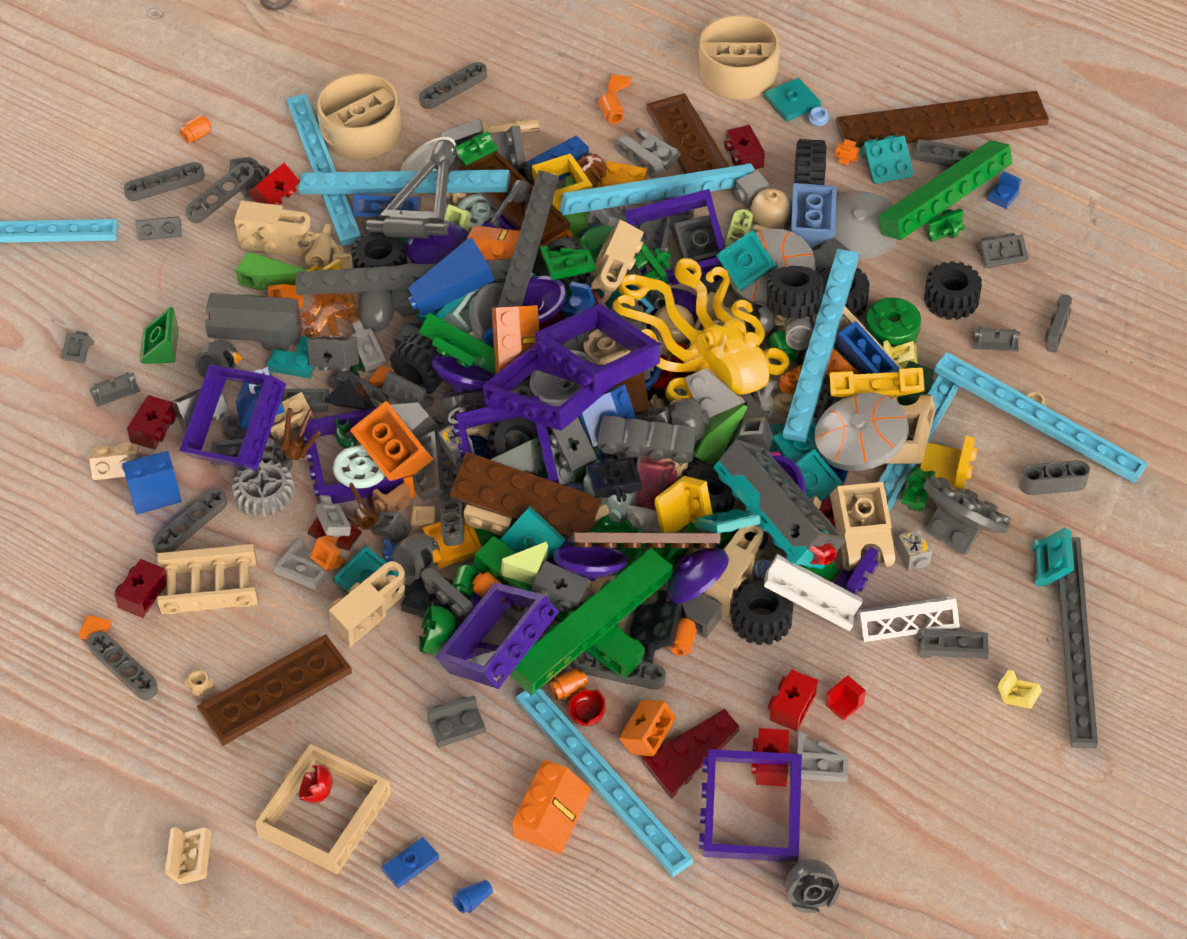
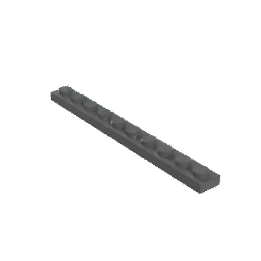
(529, 240)
(376, 278)
(1077, 654)

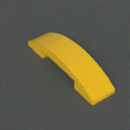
(890, 384)

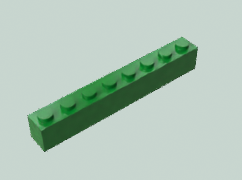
(945, 190)
(591, 620)
(613, 649)

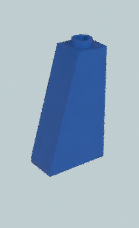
(451, 278)

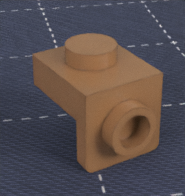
(394, 501)

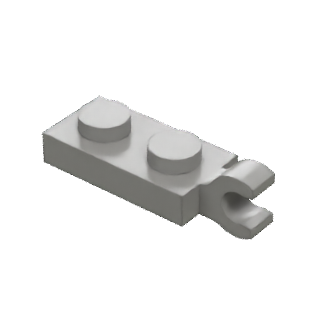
(368, 347)
(332, 517)

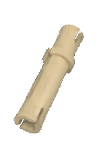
(525, 126)

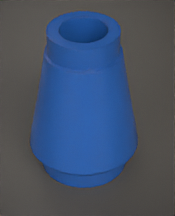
(471, 896)

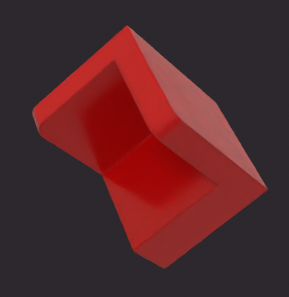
(845, 697)

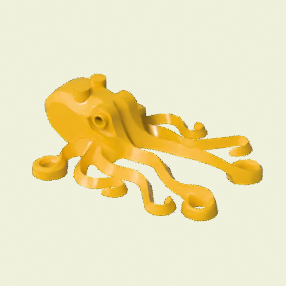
(723, 349)

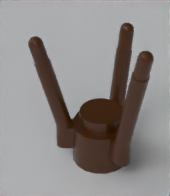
(294, 447)
(364, 516)

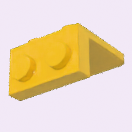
(951, 462)
(682, 504)

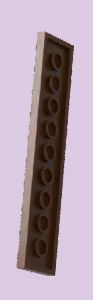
(946, 119)

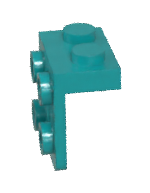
(887, 159)

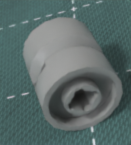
(798, 332)

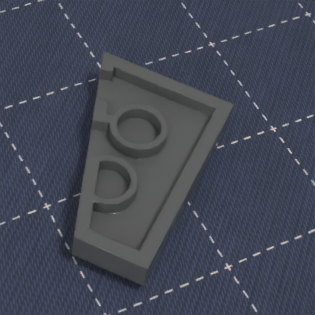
(429, 479)

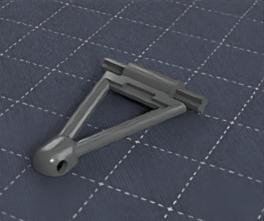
(419, 223)

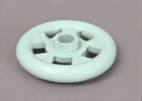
(480, 211)
(359, 467)

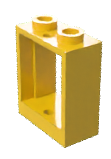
(561, 166)

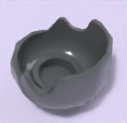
(764, 315)

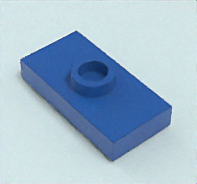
(410, 862)

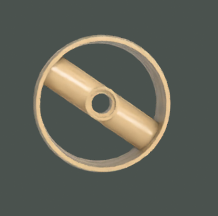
(738, 57)
(348, 109)

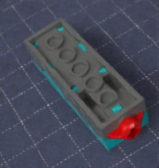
(780, 503)

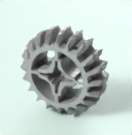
(275, 483)

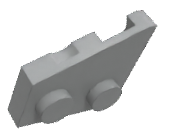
(712, 393)
(300, 568)
(821, 761)

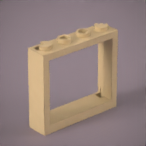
(280, 799)

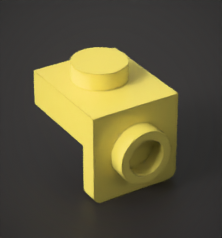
(902, 353)
(1018, 692)

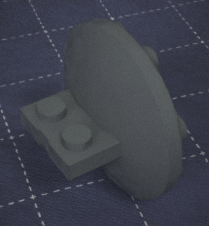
(961, 515)

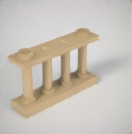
(207, 559)

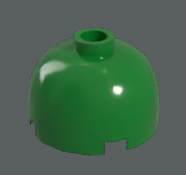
(438, 627)

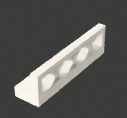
(812, 592)
(905, 609)

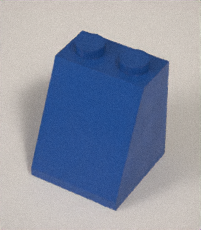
(152, 482)

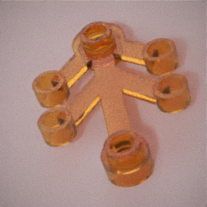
(329, 314)

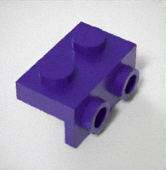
(857, 579)

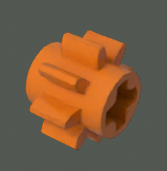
(847, 152)

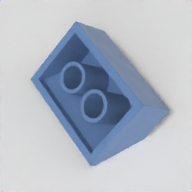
(813, 212)

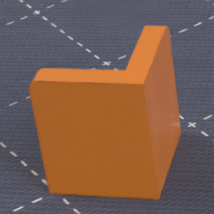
(285, 291)
(327, 553)

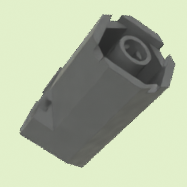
(254, 318)

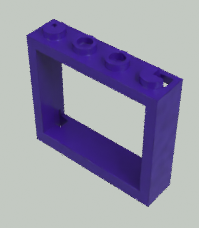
(675, 206)
(643, 348)
(499, 395)
(490, 415)
(259, 425)
(339, 492)
(481, 620)
(711, 850)

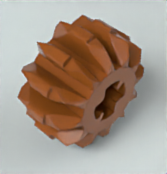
(593, 167)

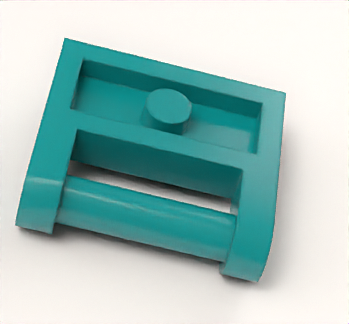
(1059, 557)

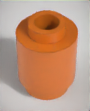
(611, 108)
(195, 129)
(483, 583)
(684, 637)
(568, 684)

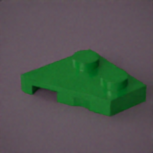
(567, 262)

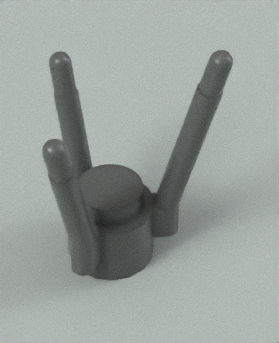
(518, 194)

